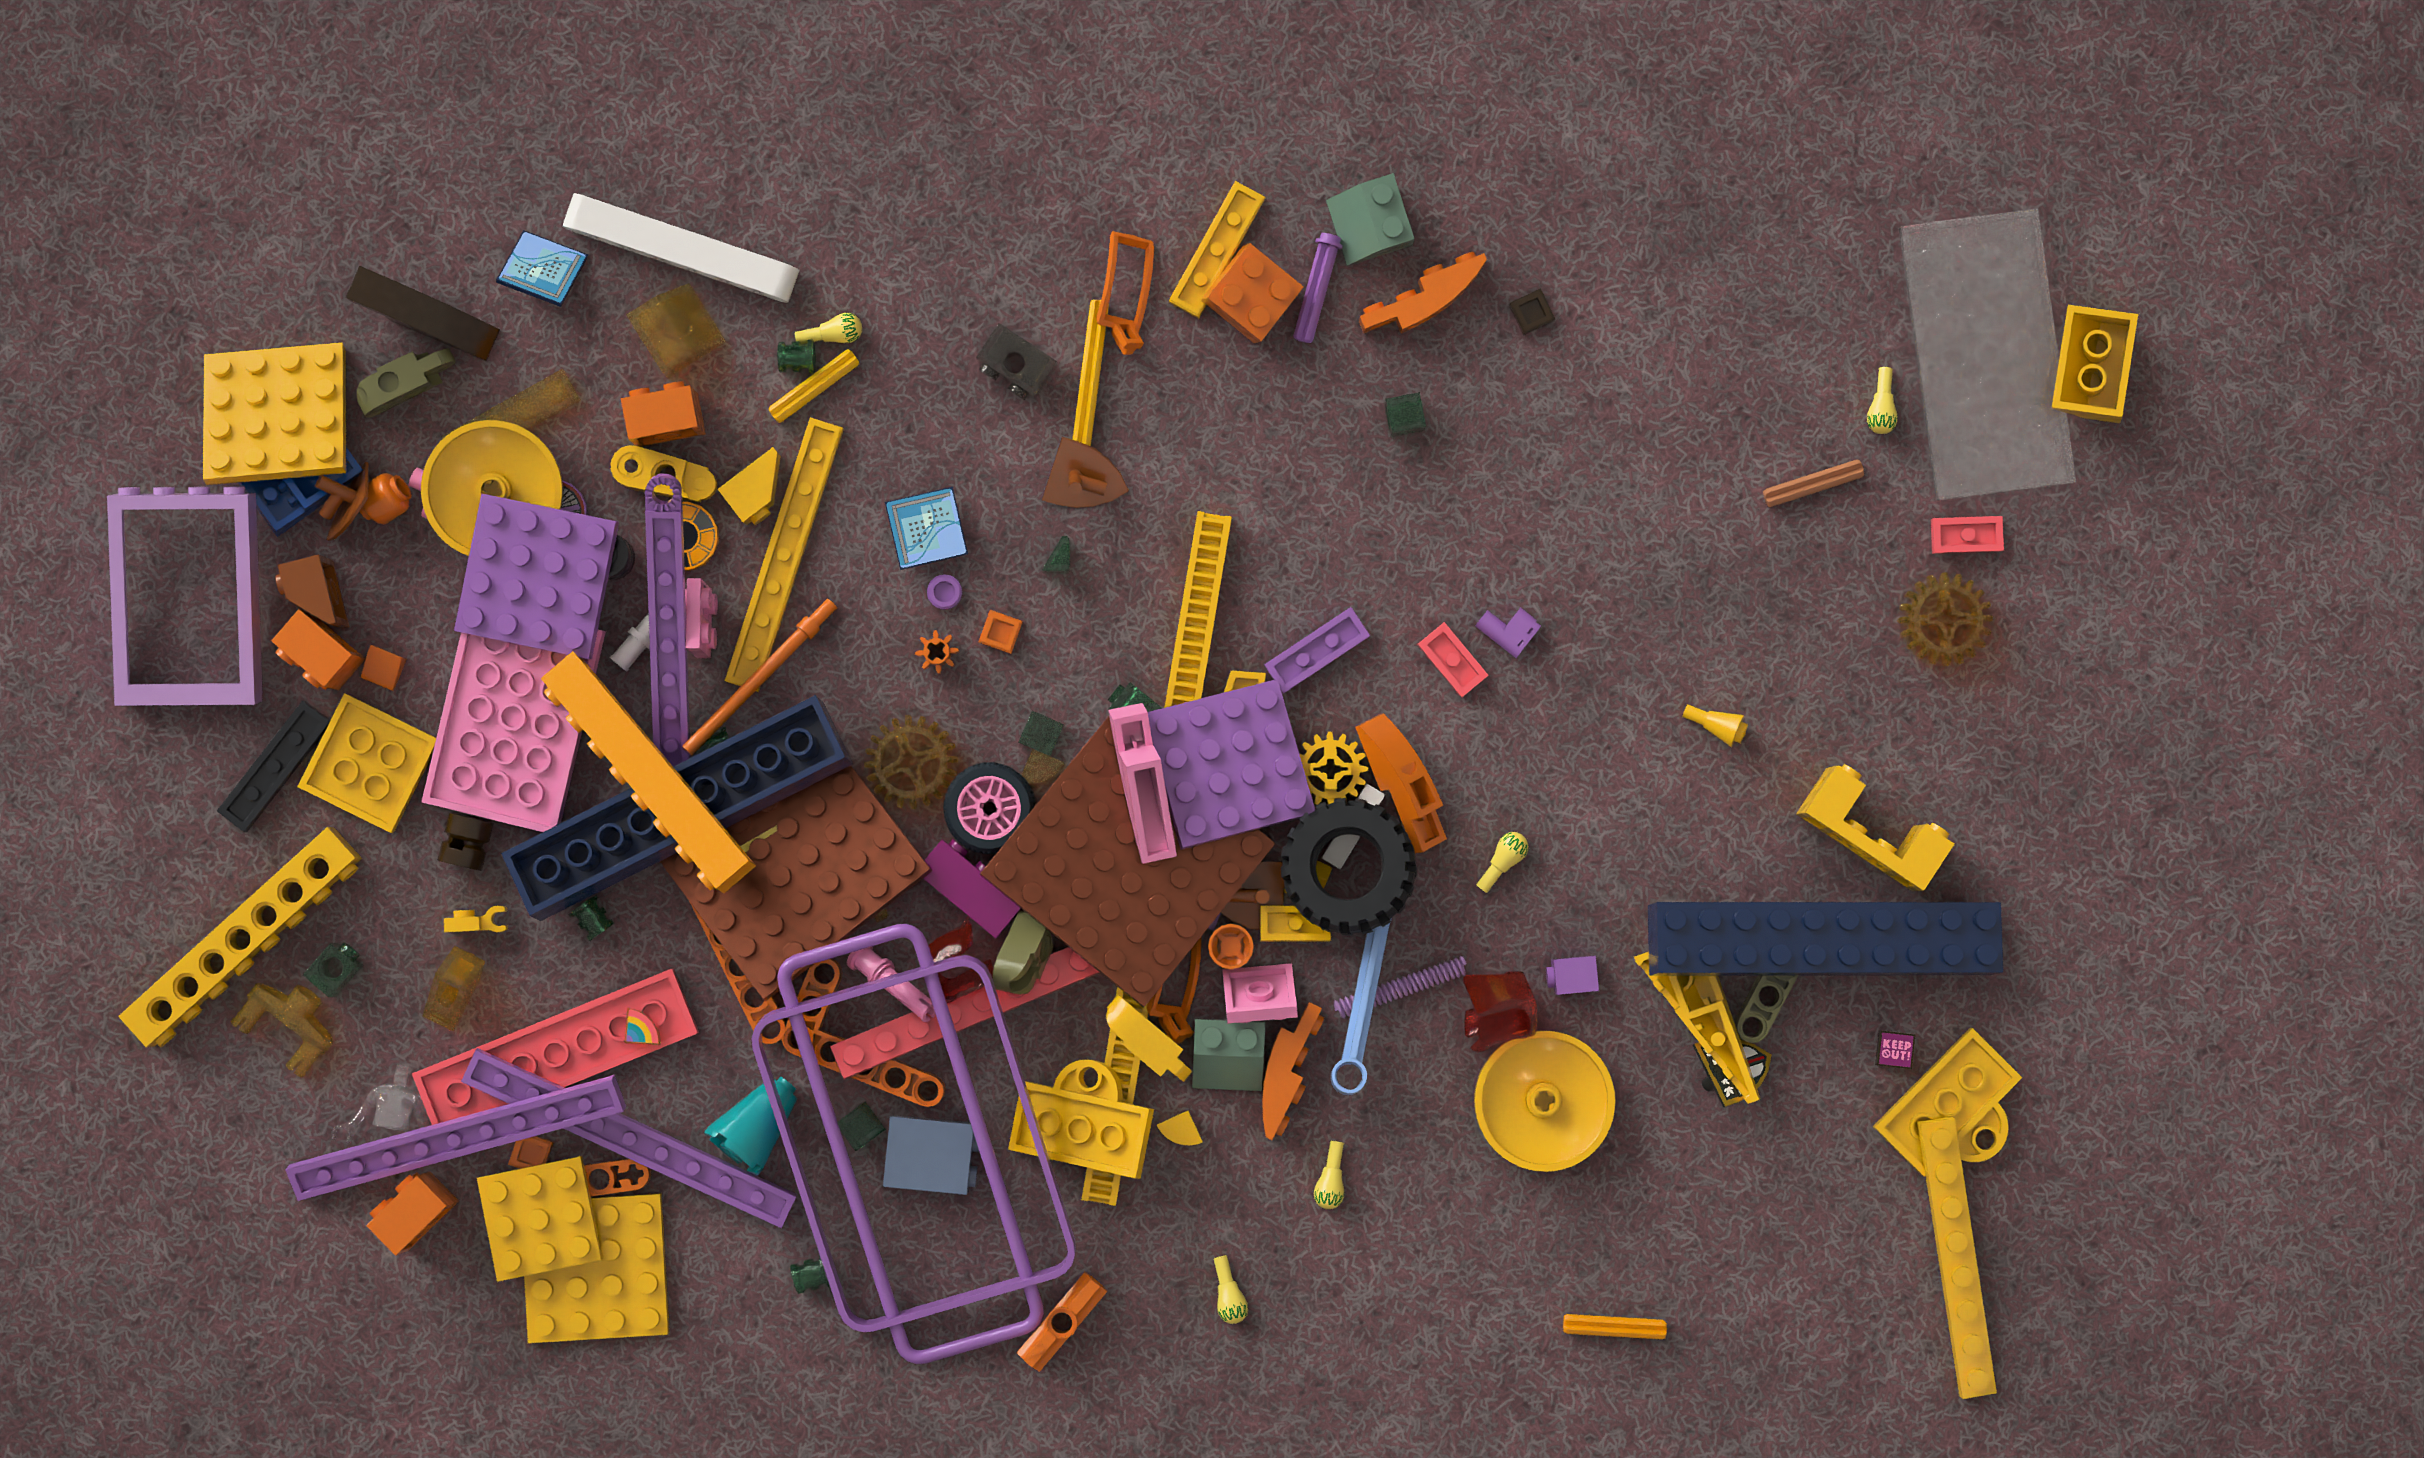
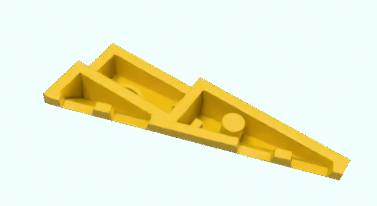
(1706, 1014)

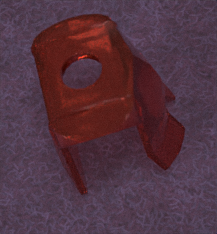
(956, 944)
(1501, 1009)

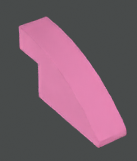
(1143, 783)

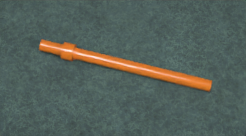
(806, 629)

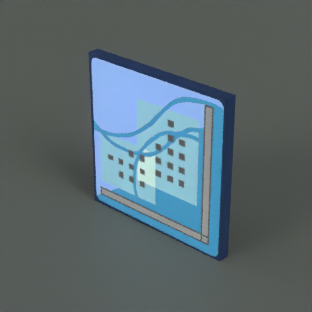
(542, 268)
(926, 528)

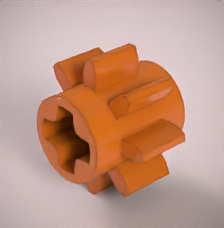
(937, 661)

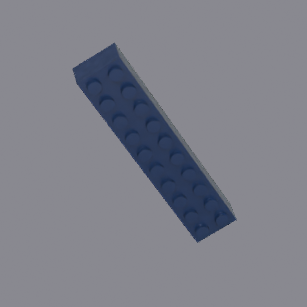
(729, 779)
(1824, 938)

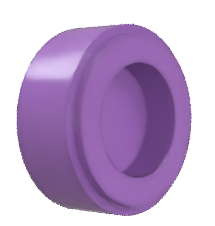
(944, 592)

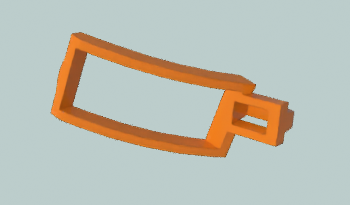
(1119, 324)
(1180, 1014)

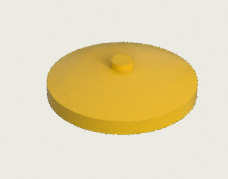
(488, 460)
(1544, 1101)

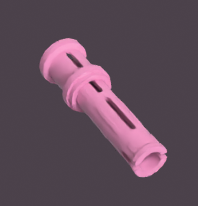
(875, 967)

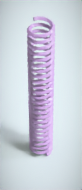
(1408, 983)

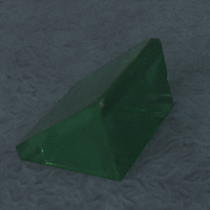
(1060, 558)
(860, 1126)

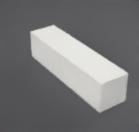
(1341, 846)

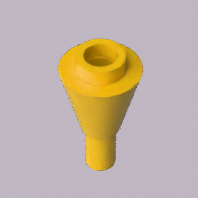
(1724, 726)

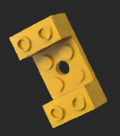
(1914, 860)

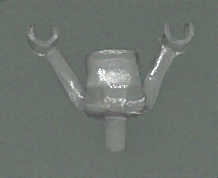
(393, 1107)

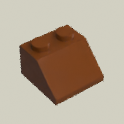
(313, 587)

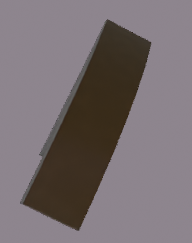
(422, 313)

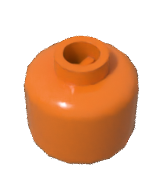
(386, 498)

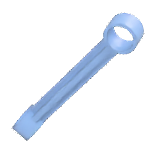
(1362, 1007)

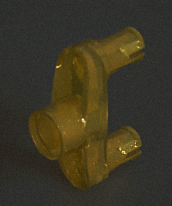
(293, 1011)

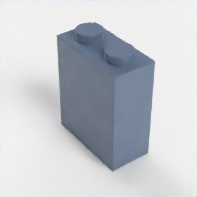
(930, 1155)

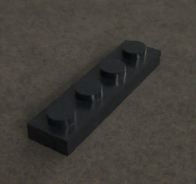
(274, 766)

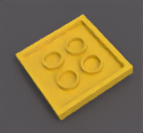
(368, 763)
(539, 1218)

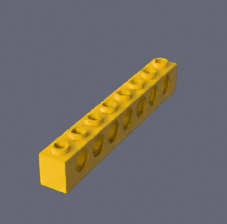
(143, 1014)

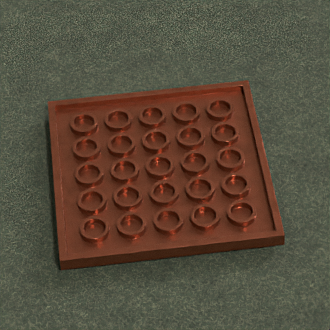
(813, 879)
(1085, 882)

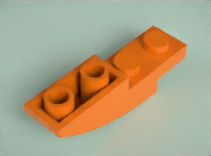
(1438, 291)
(1403, 773)
(1280, 1083)

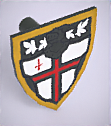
(1726, 1091)

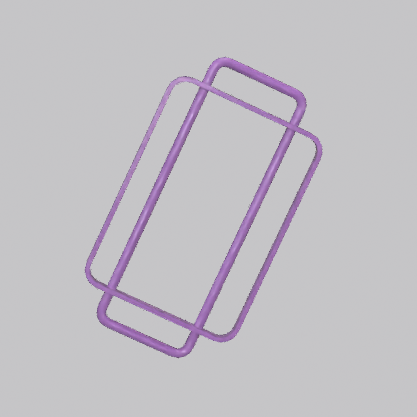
(894, 1318)

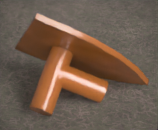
(1082, 477)
(347, 499)
(1261, 888)

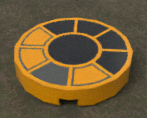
(699, 534)

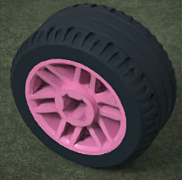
(973, 790)

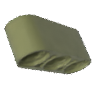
(1763, 1014)

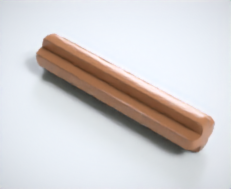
(1813, 483)

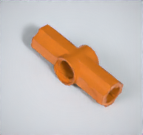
(1046, 1338)

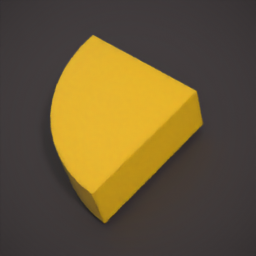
(1180, 1129)

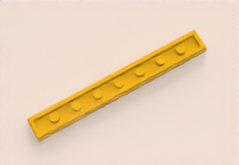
(785, 550)

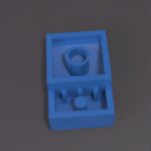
(292, 499)

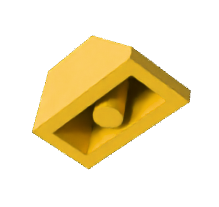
(754, 488)

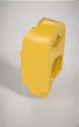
(695, 479)
(1145, 1039)

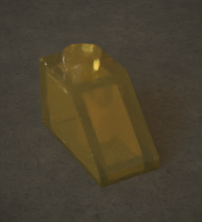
(453, 988)

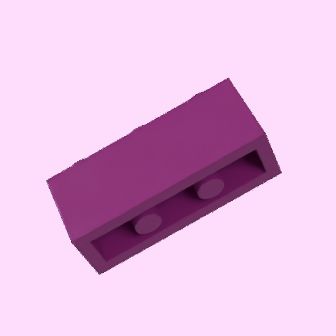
(967, 889)

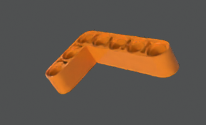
(819, 1037)

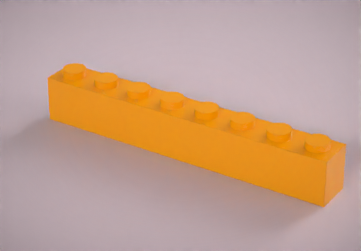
(647, 772)

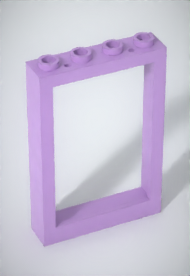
(250, 686)

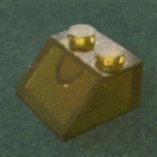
(676, 329)

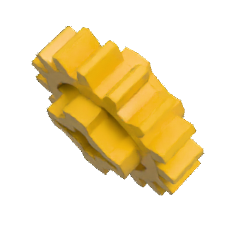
(1330, 753)

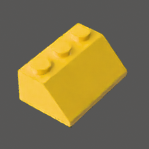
(2094, 363)

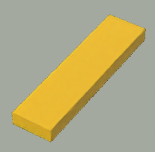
(1217, 248)

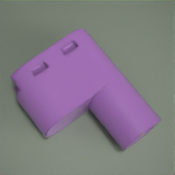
(1512, 636)

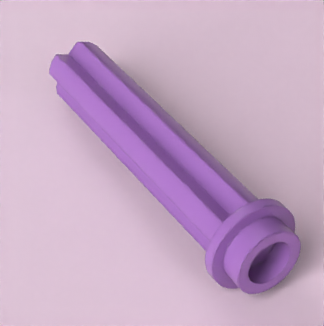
(1317, 286)

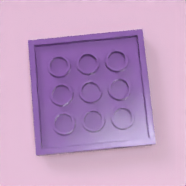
(536, 576)
(1230, 764)

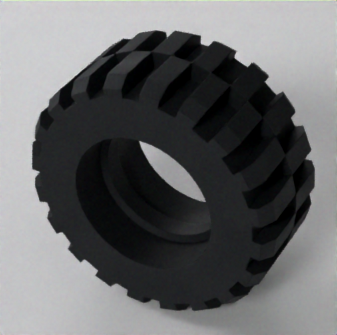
(1315, 832)

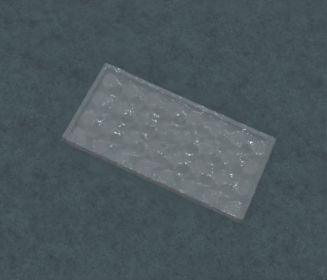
(1986, 354)

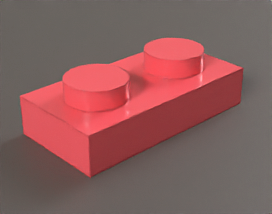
(1967, 534)
(1452, 659)

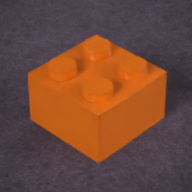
(1252, 293)
(662, 414)
(318, 650)
(412, 1213)

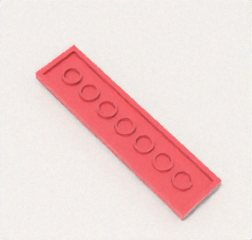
(564, 1046)

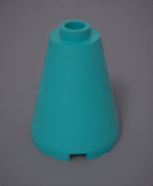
(750, 1128)

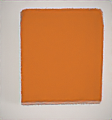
(382, 667)

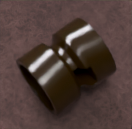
(476, 834)

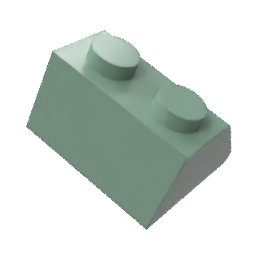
(1370, 220)
(1228, 1055)

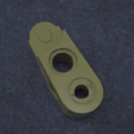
(402, 380)
(1022, 955)

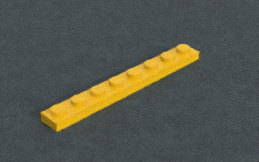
(1957, 1257)

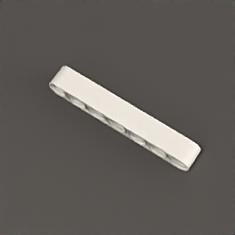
(680, 248)

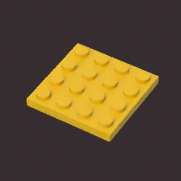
(274, 413)
(609, 1296)

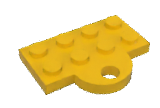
(1960, 1085)
(1086, 1123)

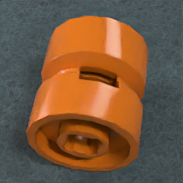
(1230, 946)

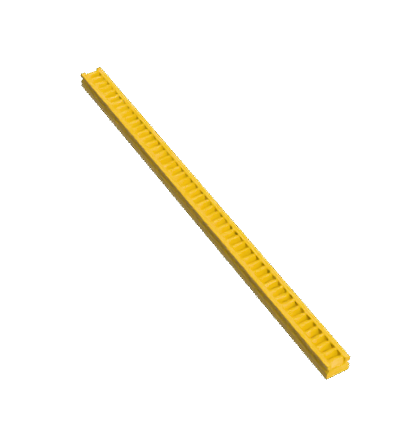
(1184, 685)

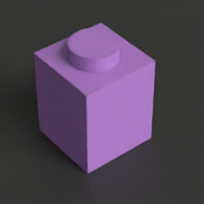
(1573, 975)

